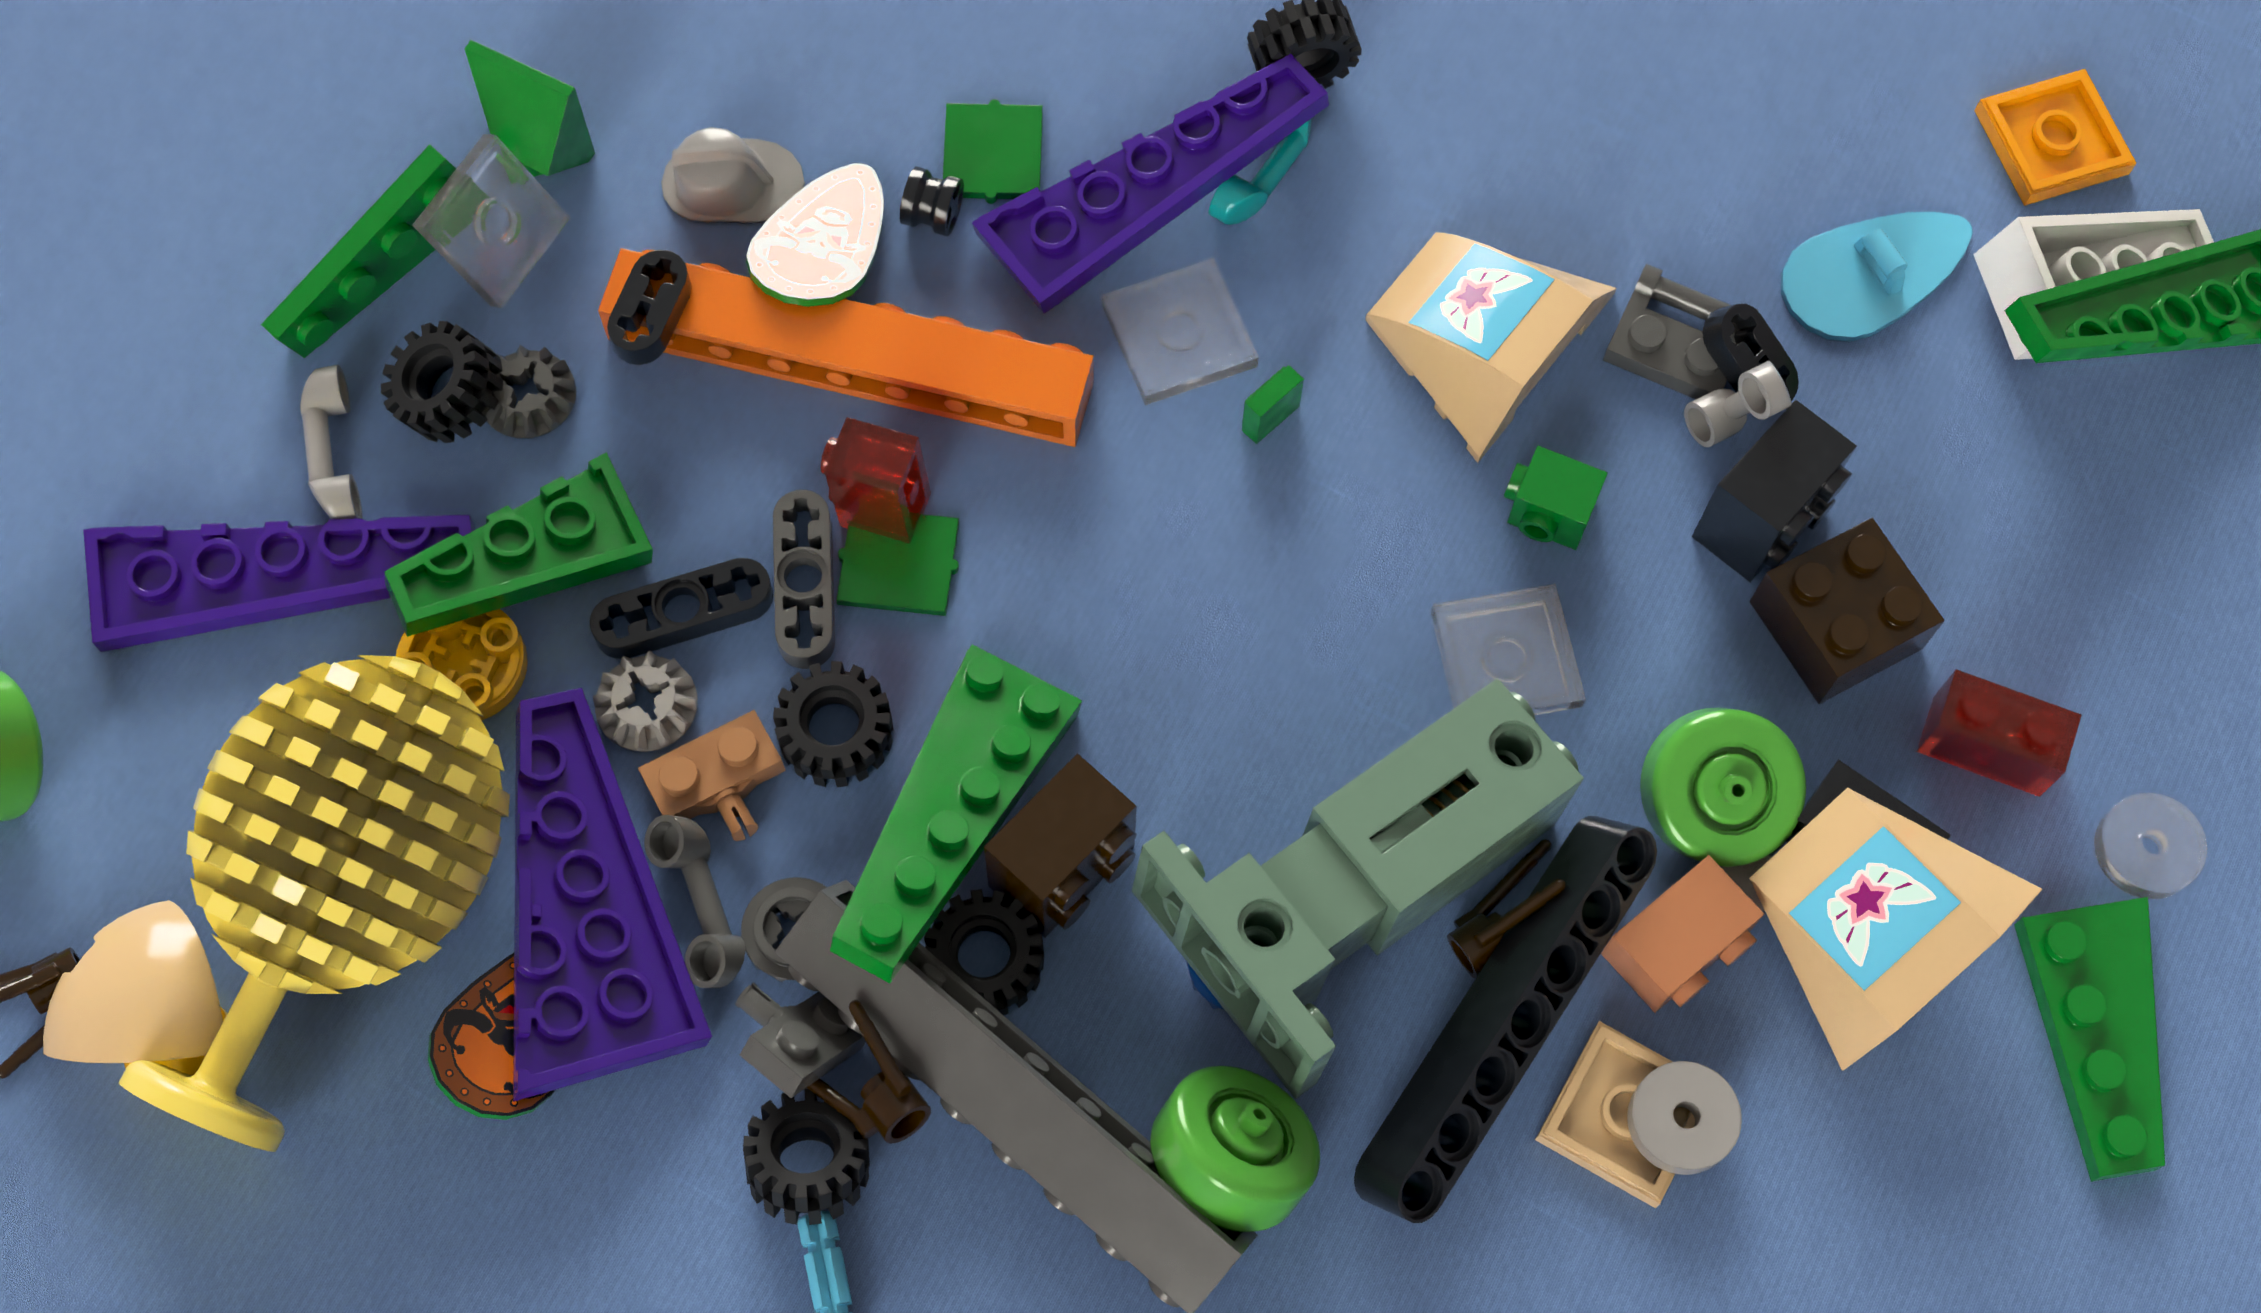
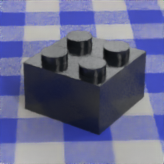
(1776, 492)

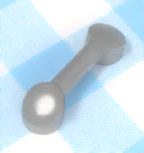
(1759, 393)
(326, 396)

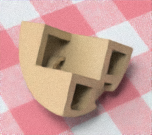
(136, 994)

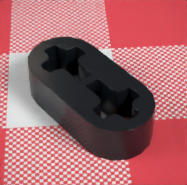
(637, 301)
(1753, 345)

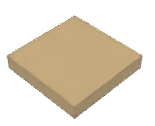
(1592, 1110)

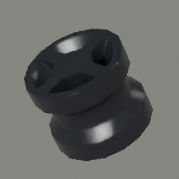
(931, 201)

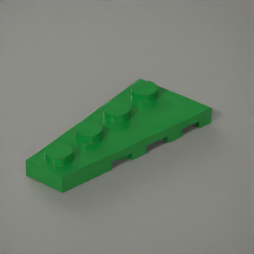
(364, 261)
(546, 545)
(2100, 1019)

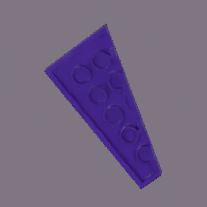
(592, 941)

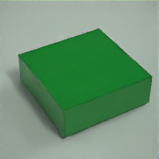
(1272, 403)

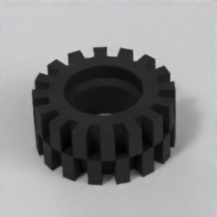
(1313, 32)
(422, 366)
(828, 688)
(1004, 919)
(804, 1191)

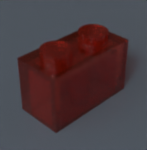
(876, 479)
(1999, 733)

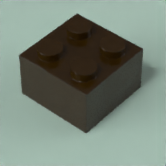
(1846, 610)
(1063, 845)

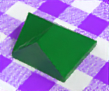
(530, 112)

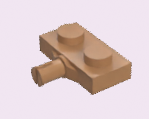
(715, 773)

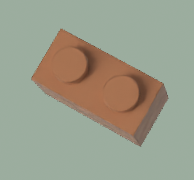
(1683, 935)

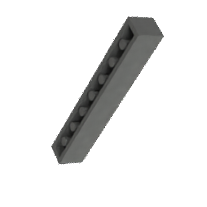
(1023, 1104)

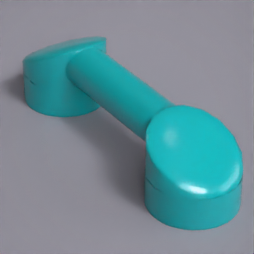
(1239, 200)

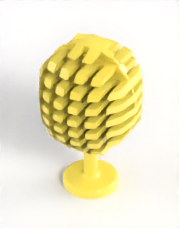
(331, 855)

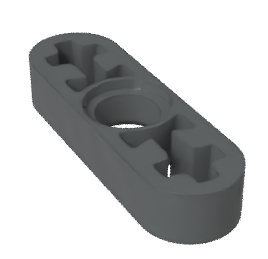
(785, 538)

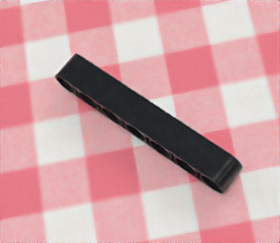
(1504, 1021)

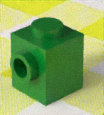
(1553, 497)

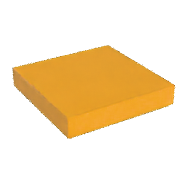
(2054, 137)

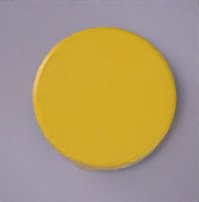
(477, 654)

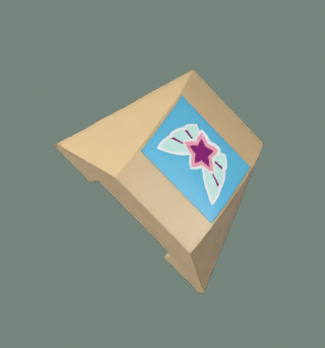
(1481, 329)
(1880, 917)

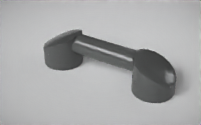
(682, 844)

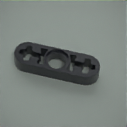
(658, 594)

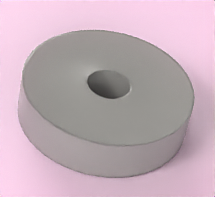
(1701, 1092)

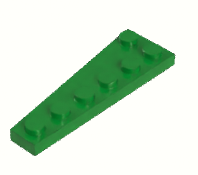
(2156, 306)
(963, 785)

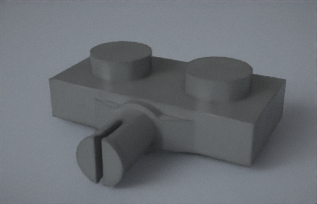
(796, 1041)

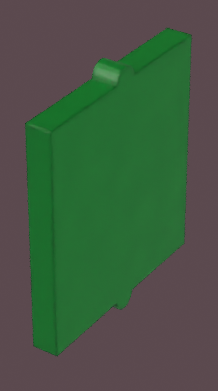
(993, 148)
(897, 574)

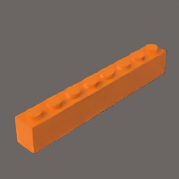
(876, 353)

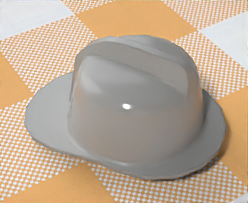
(729, 177)

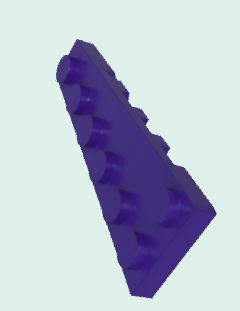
(1107, 208)
(184, 583)

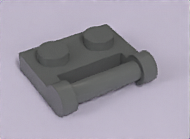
(1664, 347)

